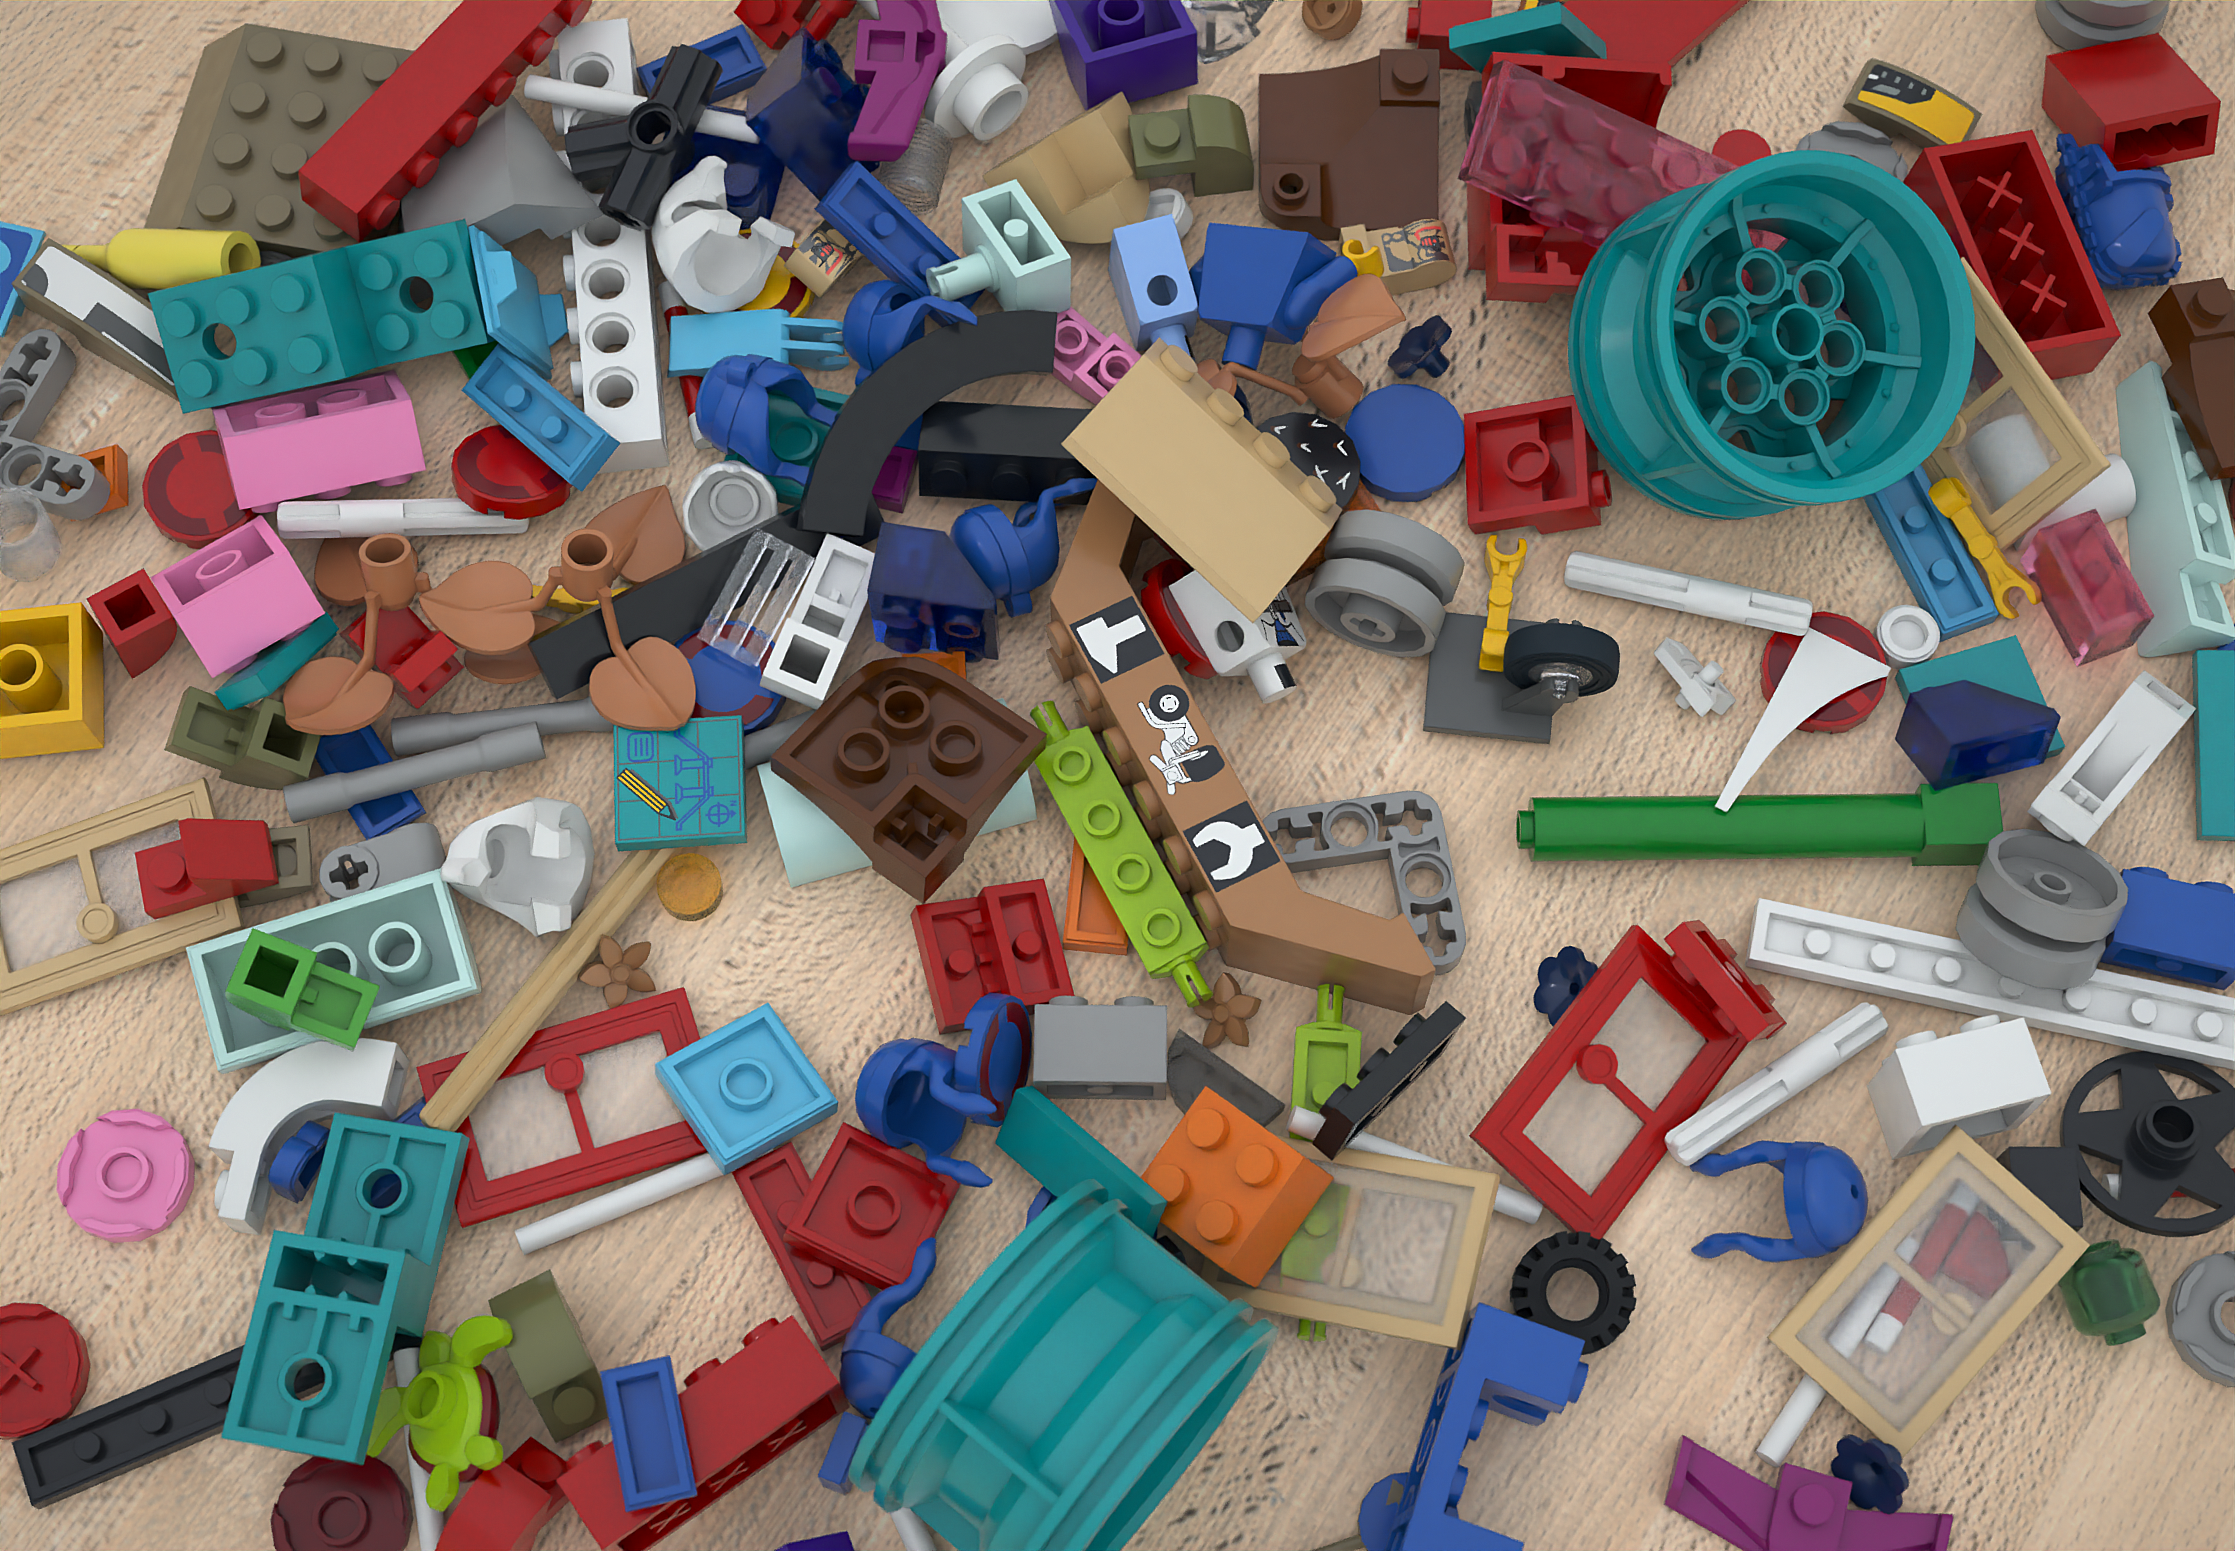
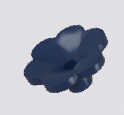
(1421, 349)
(1561, 981)
(1874, 1473)

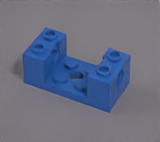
(1502, 1368)

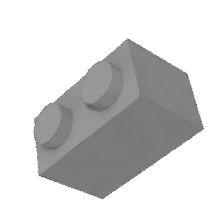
(1100, 1049)

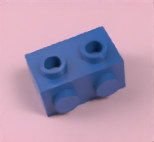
(2175, 929)

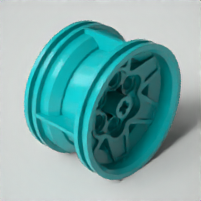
(1658, 383)
(1062, 1388)

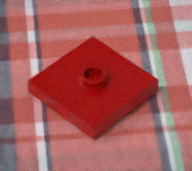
(870, 1209)

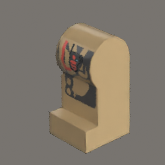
(1412, 256)
(823, 258)

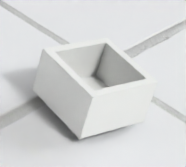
(1973, 1079)

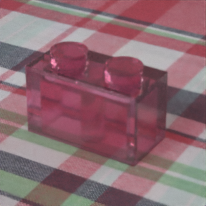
(2086, 587)

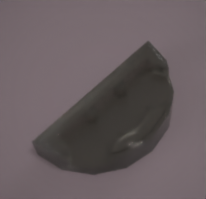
(1194, 1067)

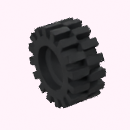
(1600, 1262)

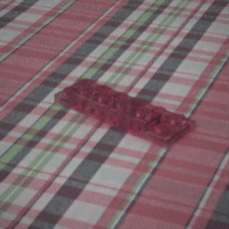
(1578, 158)

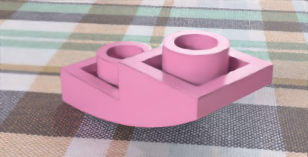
(1087, 358)

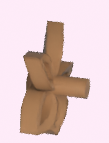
(618, 970)
(1227, 1013)

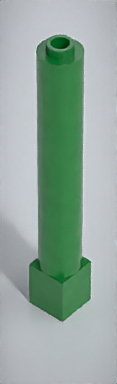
(1927, 825)

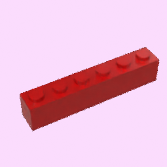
(429, 108)

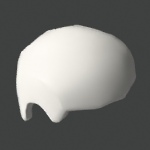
(726, 502)

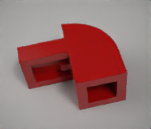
(407, 652)
(508, 1503)

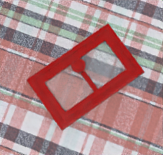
(1608, 1086)
(574, 1109)

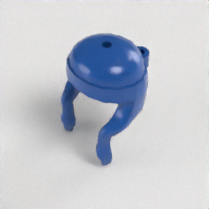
(887, 318)
(735, 409)
(1015, 555)
(911, 1099)
(1821, 1197)
(872, 1360)

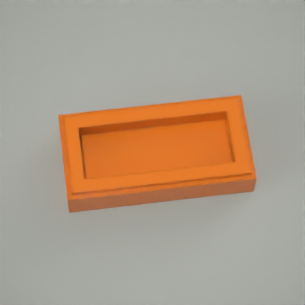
(1090, 918)

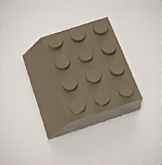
(250, 124)

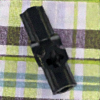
(624, 144)

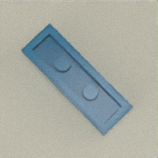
(540, 417)
(1931, 556)

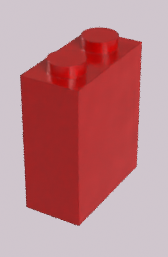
(2132, 102)

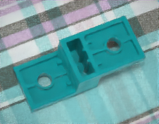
(321, 316)
(346, 1289)

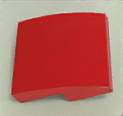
(990, 944)

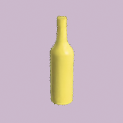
(171, 256)

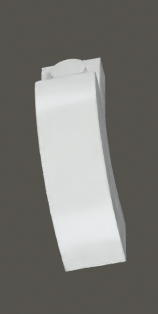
(820, 624)
(2111, 760)
(284, 1096)

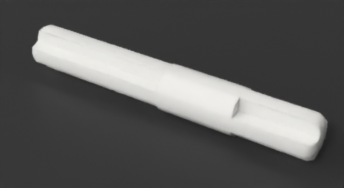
(393, 516)
(1688, 593)
(1776, 1083)

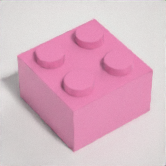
(238, 597)

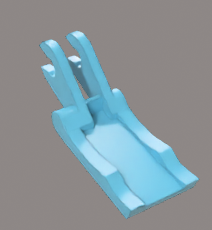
(704, 339)

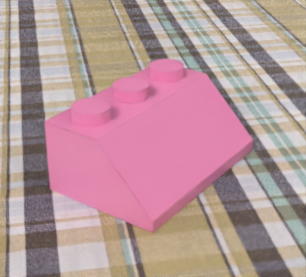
(319, 440)

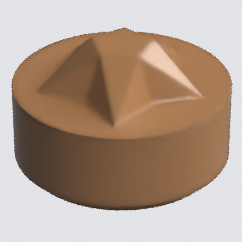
(1331, 17)

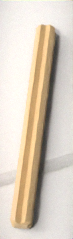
(543, 990)

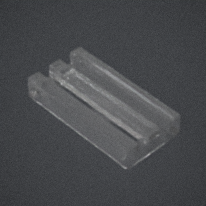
(777, 608)

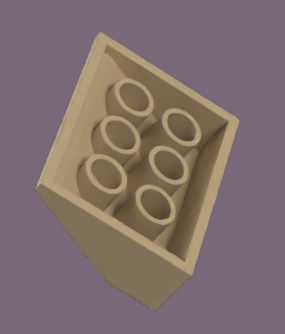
(1205, 478)

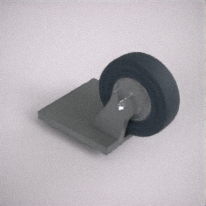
(1541, 672)

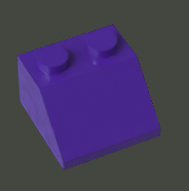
(1126, 47)

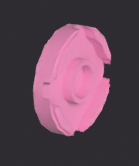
(126, 1176)

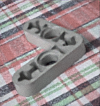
(46, 366)
(1401, 849)

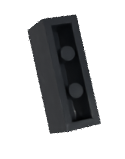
(998, 451)

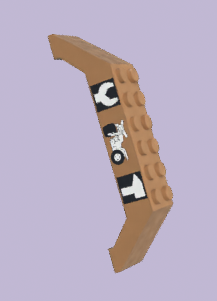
(1192, 794)

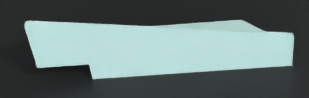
(2178, 525)

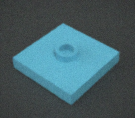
(746, 1088)

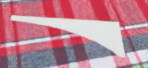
(1813, 678)

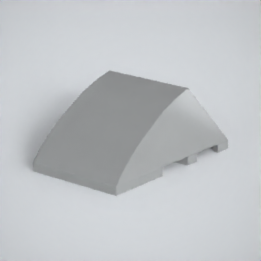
(501, 183)

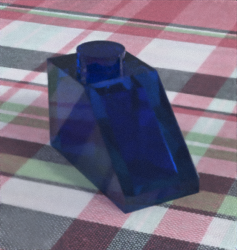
(1973, 732)

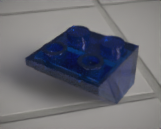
(807, 111)
(930, 596)

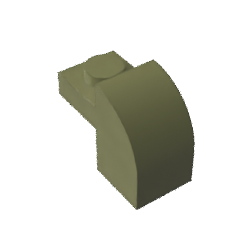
(1202, 140)
(244, 743)
(551, 1356)

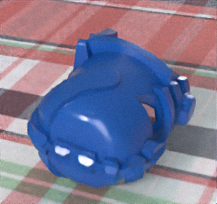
(2119, 217)

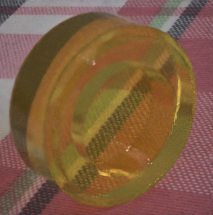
(690, 887)

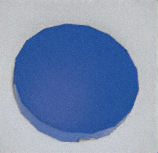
(1406, 442)

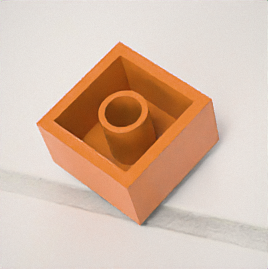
(1233, 1187)

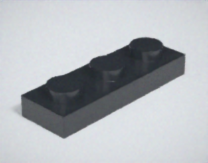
(1385, 1078)

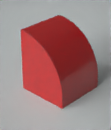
(135, 621)

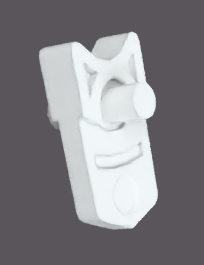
(1698, 683)

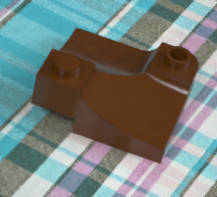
(1351, 144)
(2199, 337)
(909, 765)

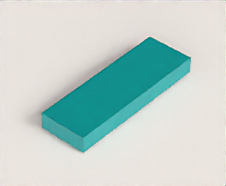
(2214, 743)
(1064, 1155)

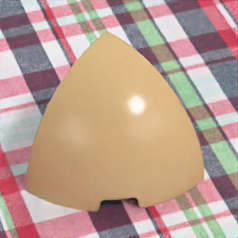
(1082, 175)

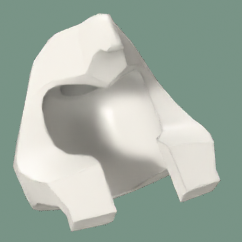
(702, 243)
(526, 863)

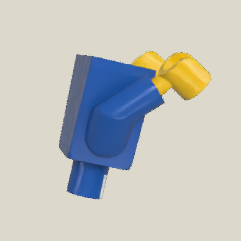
(1269, 284)

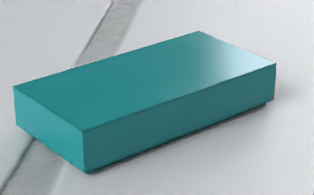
(276, 664)

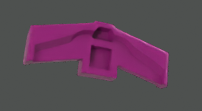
(900, 61)
(1797, 1515)

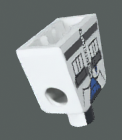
(1238, 645)

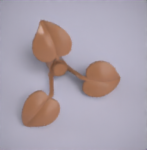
(1344, 320)
(491, 606)
(338, 694)

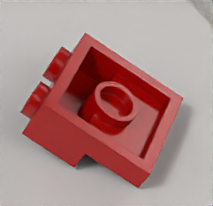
(1533, 468)

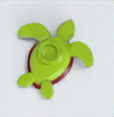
(448, 1408)

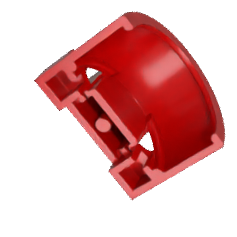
(1519, 254)

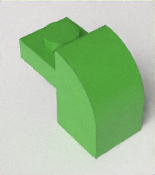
(295, 991)

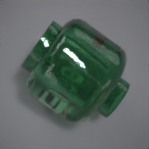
(2110, 1293)

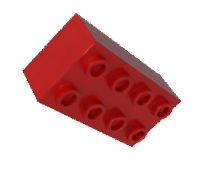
(2021, 245)
(734, 1424)

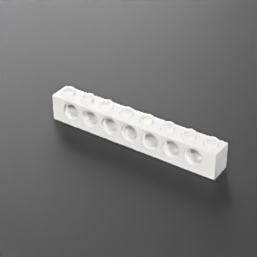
(606, 57)

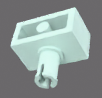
(1007, 254)

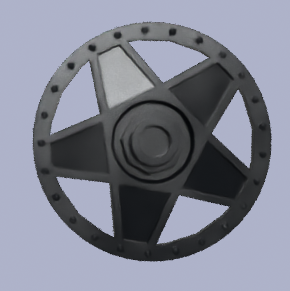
(2155, 1142)

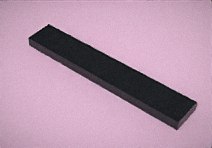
(670, 601)
(143, 1426)

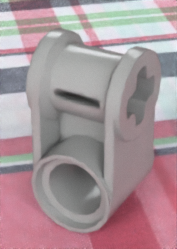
(382, 860)

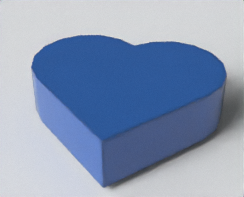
(299, 1161)

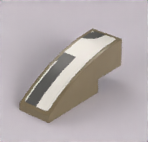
(98, 311)

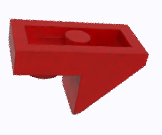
(206, 865)

